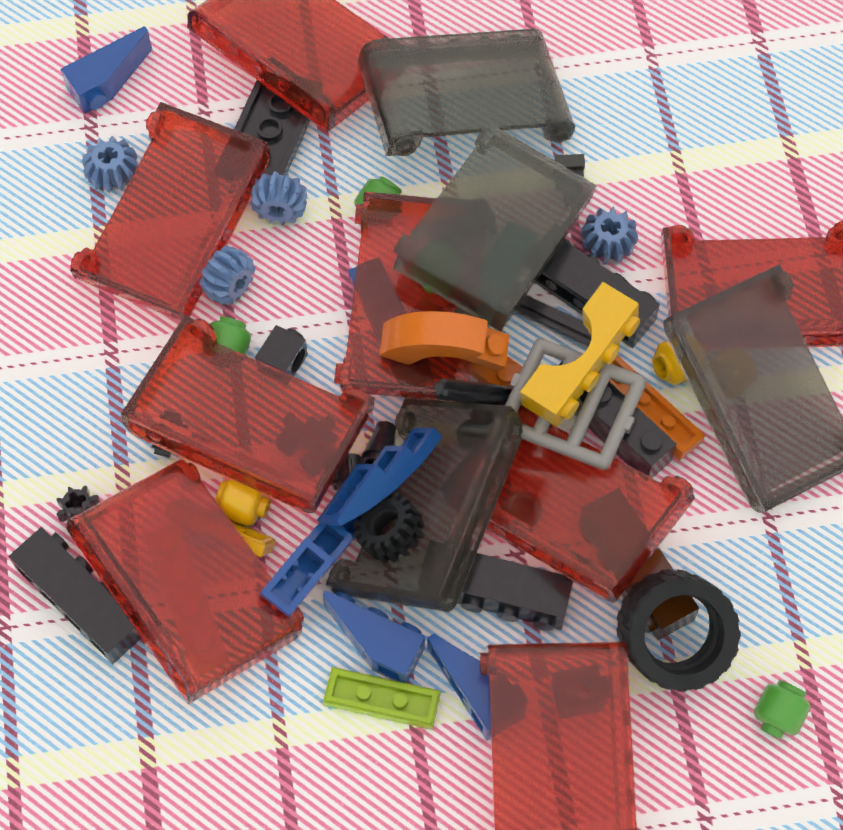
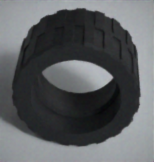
(713, 656)

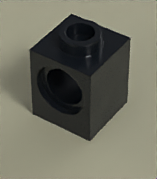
(283, 350)

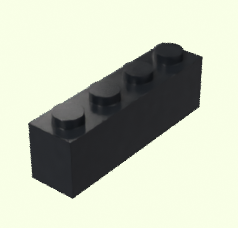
(576, 277)
(645, 446)
(516, 592)
(75, 593)

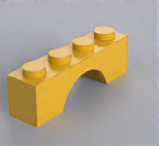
(555, 389)

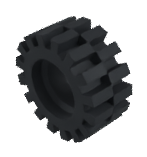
(399, 537)

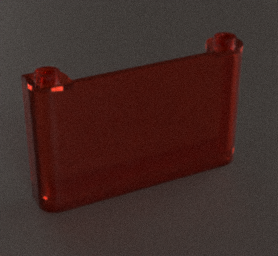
(293, 48)
(174, 212)
(707, 267)
(387, 293)
(245, 417)
(586, 519)
(184, 578)
(560, 736)

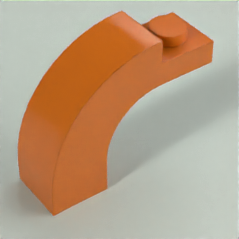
(443, 334)

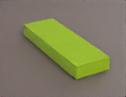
(382, 698)

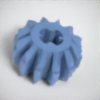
(109, 164)
(278, 198)
(609, 235)
(227, 275)

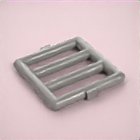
(571, 446)

